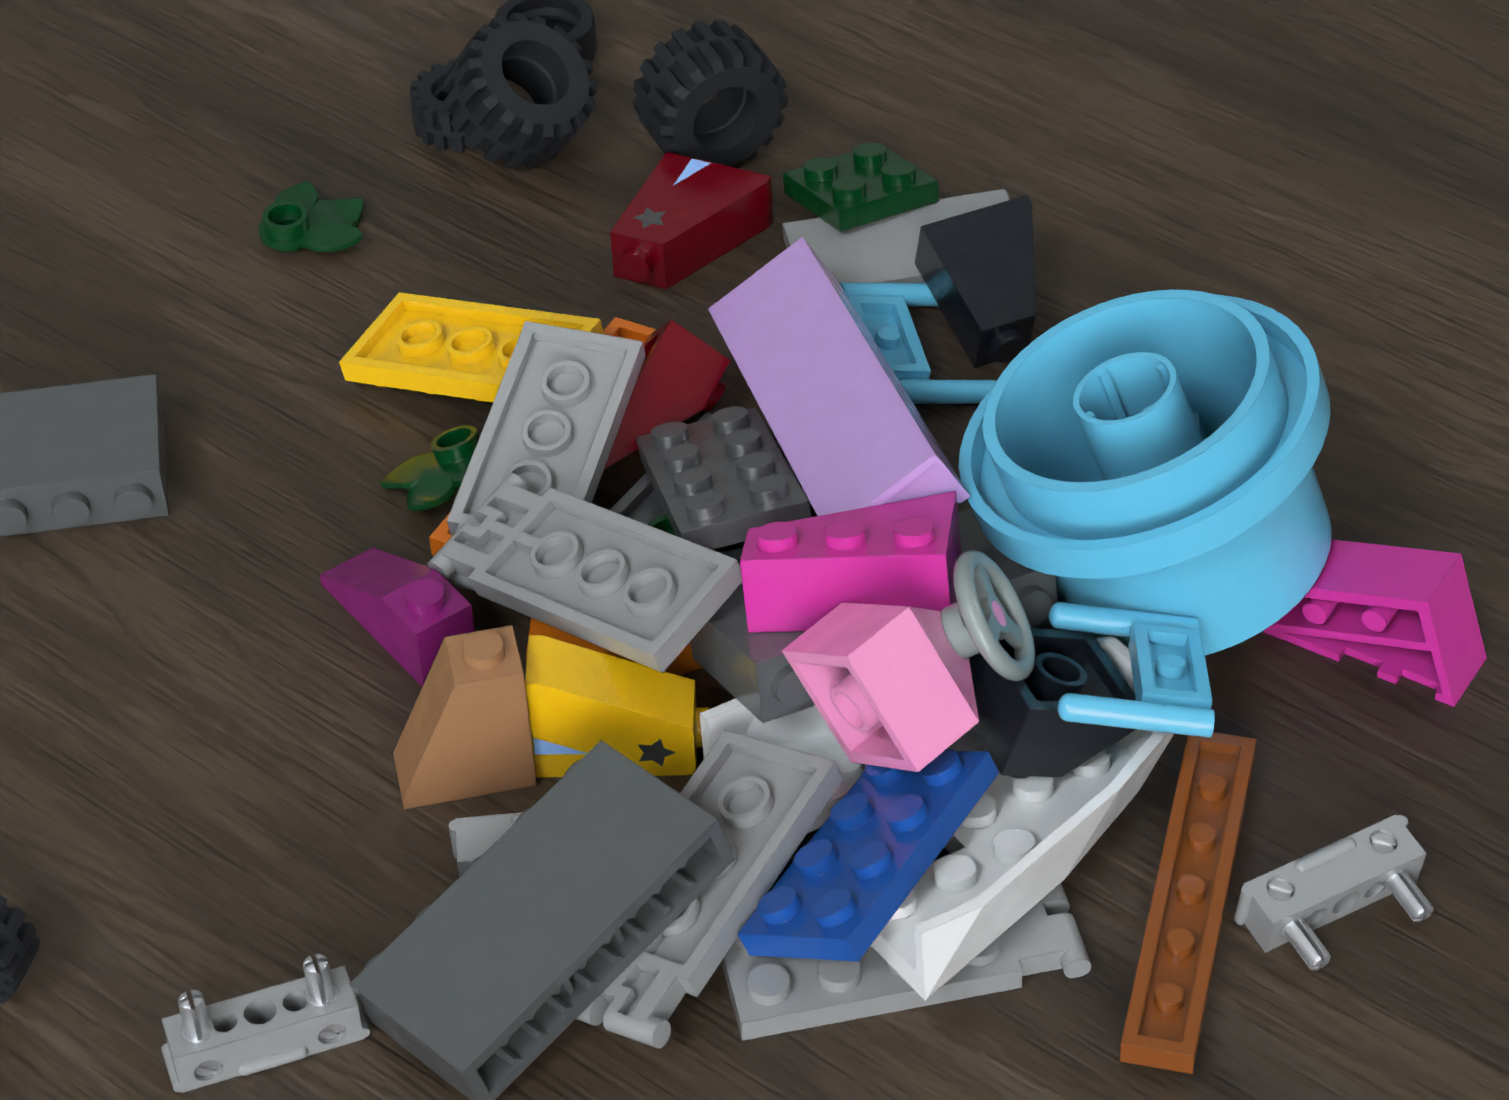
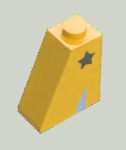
(594, 696)

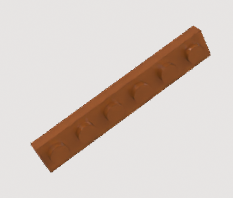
(1188, 904)

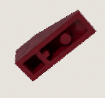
(673, 384)

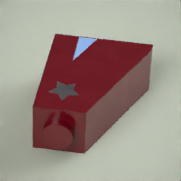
(687, 219)

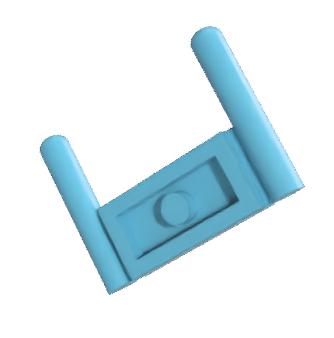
(890, 324)
(1165, 667)

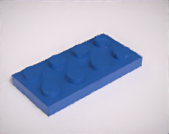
(866, 859)

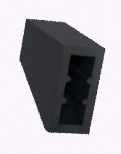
(983, 277)

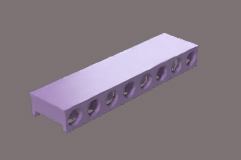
(829, 389)

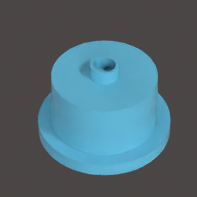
(1160, 461)

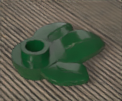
(309, 222)
(438, 473)

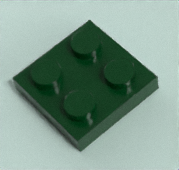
(860, 186)

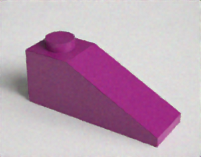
(401, 606)

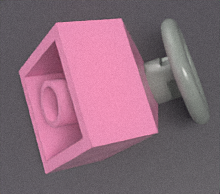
(901, 676)

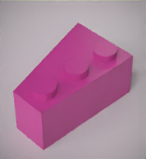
(862, 555)
(1395, 611)

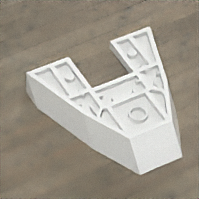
(1004, 853)

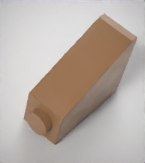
(468, 724)

